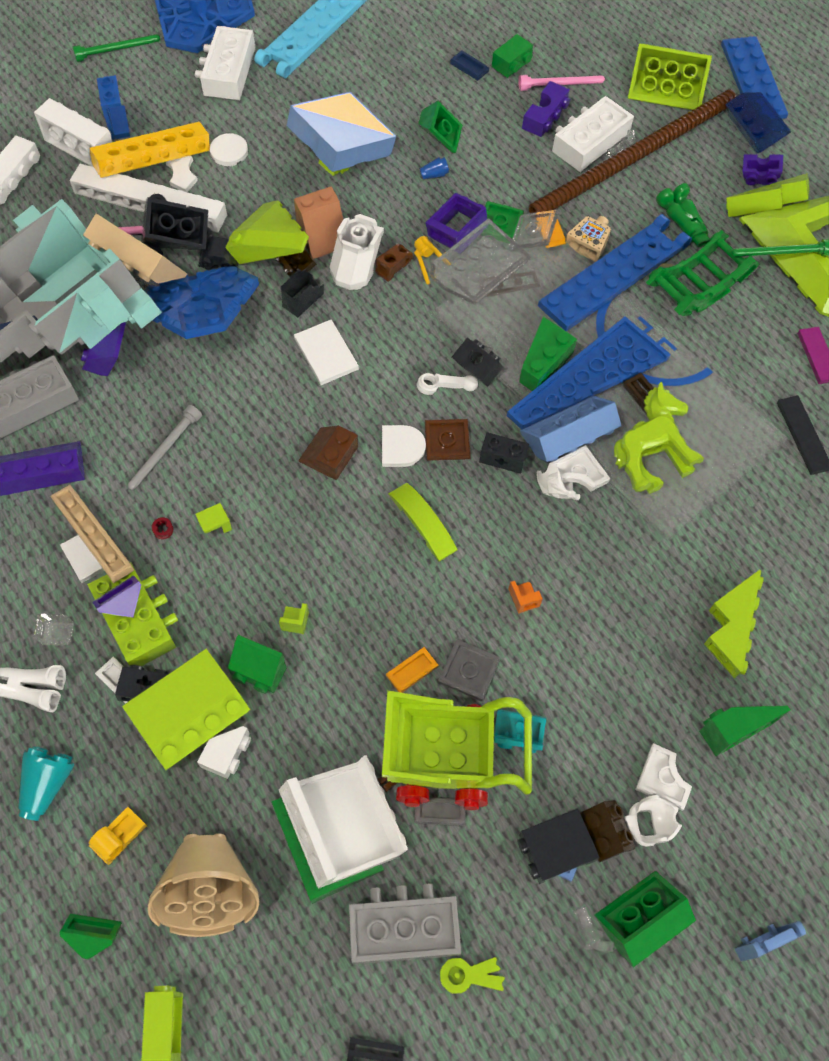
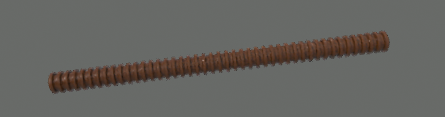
(632, 154)

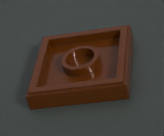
(447, 439)

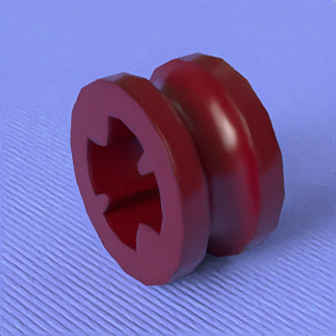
(161, 521)

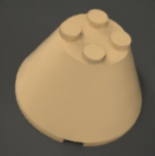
(203, 889)

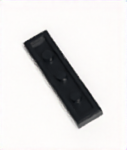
(804, 434)

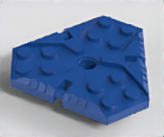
(193, 22)
(203, 301)

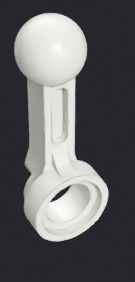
(468, 382)

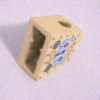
(589, 237)

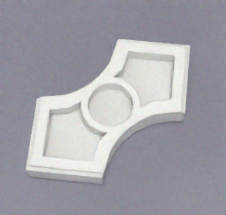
(182, 176)

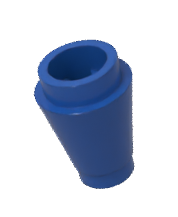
(434, 169)

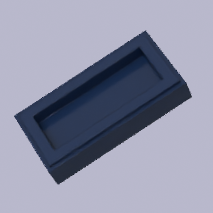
(469, 65)

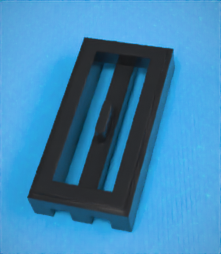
(351, 1052)

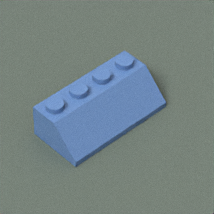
(572, 428)

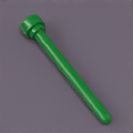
(82, 52)
(821, 248)

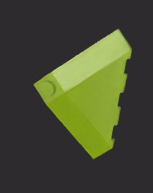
(267, 235)

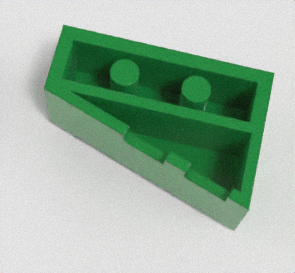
(547, 354)

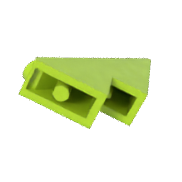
(769, 196)
(735, 614)

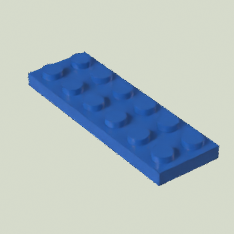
(752, 70)

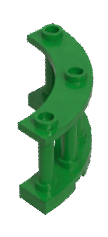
(687, 301)

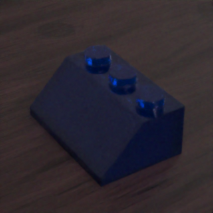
(756, 120)

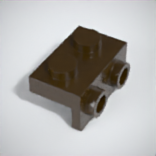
(297, 261)
(608, 829)

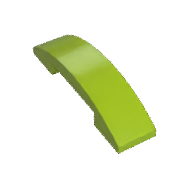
(424, 520)

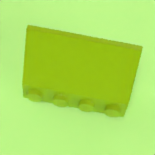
(669, 77)
(186, 708)

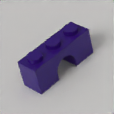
(553, 100)

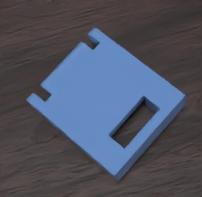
(769, 941)

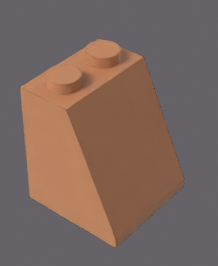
(320, 218)

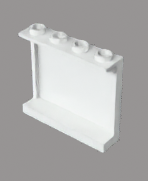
(343, 821)

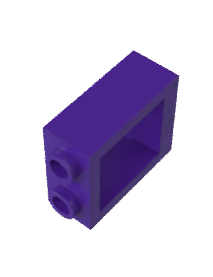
(456, 203)

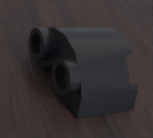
(216, 254)

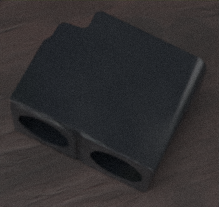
(306, 298)

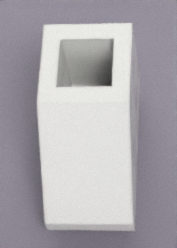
(222, 752)

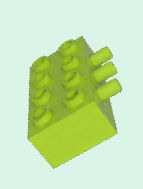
(145, 634)

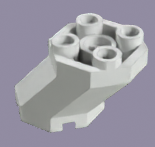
(355, 252)

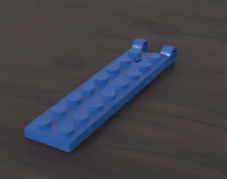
(612, 274)

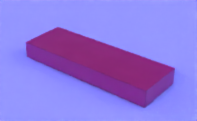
(816, 352)

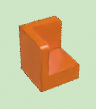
(524, 596)

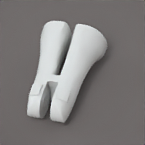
(49, 677)

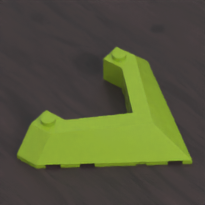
(793, 227)

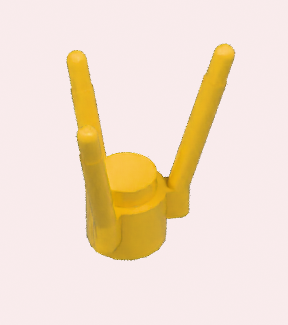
(426, 249)

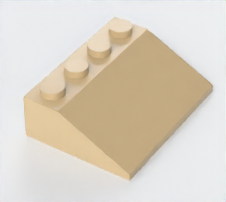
(132, 252)

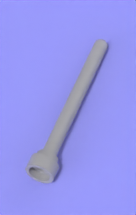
(190, 415)

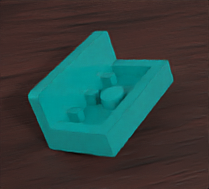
(510, 730)

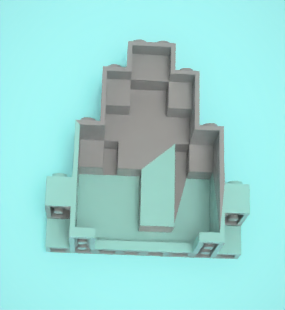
(65, 284)

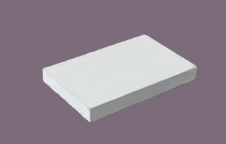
(326, 352)

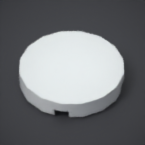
(229, 149)

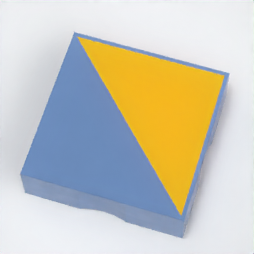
(340, 131)

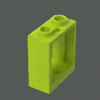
(162, 1024)

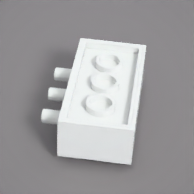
(226, 63)
(591, 133)

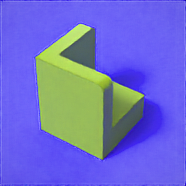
(213, 518)
(294, 619)

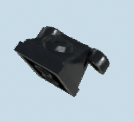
(173, 225)

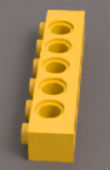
(149, 149)

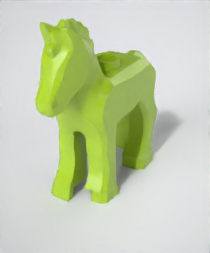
(654, 437)

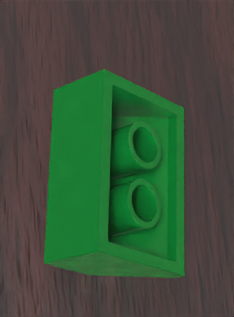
(645, 918)

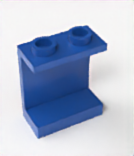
(111, 106)

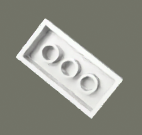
(70, 130)

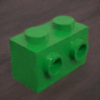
(512, 55)

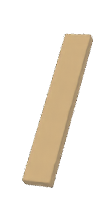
(92, 534)

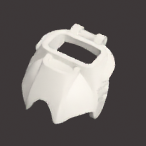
(552, 485)
(663, 820)

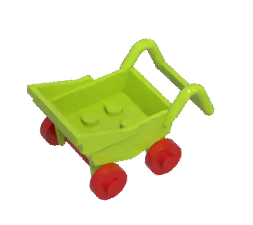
(447, 748)

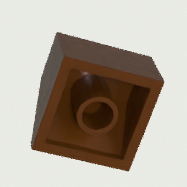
(330, 450)

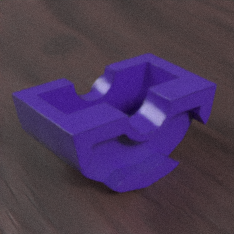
(760, 170)

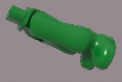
(684, 213)

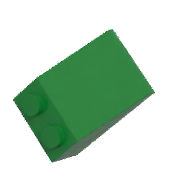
(737, 724)

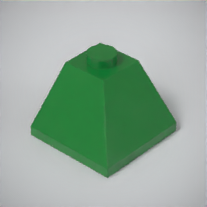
(441, 125)

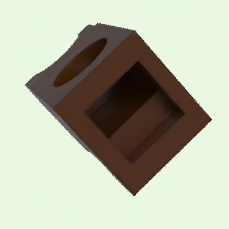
(392, 261)

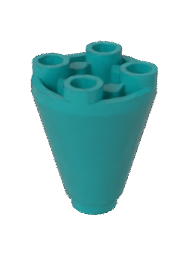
(41, 780)

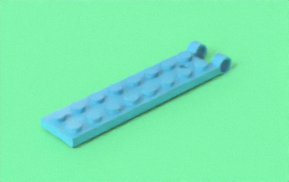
(306, 34)

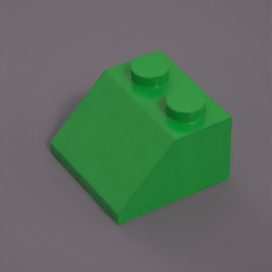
(256, 665)

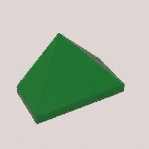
(89, 934)

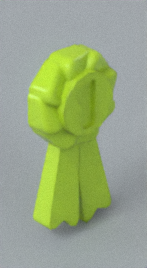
(458, 975)

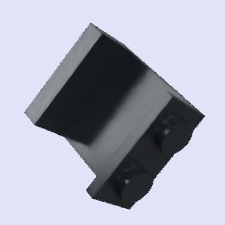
(557, 846)

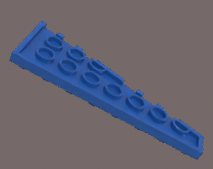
(603, 364)

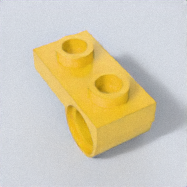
(112, 840)

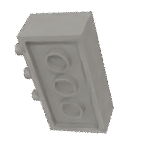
(33, 394)
(404, 927)

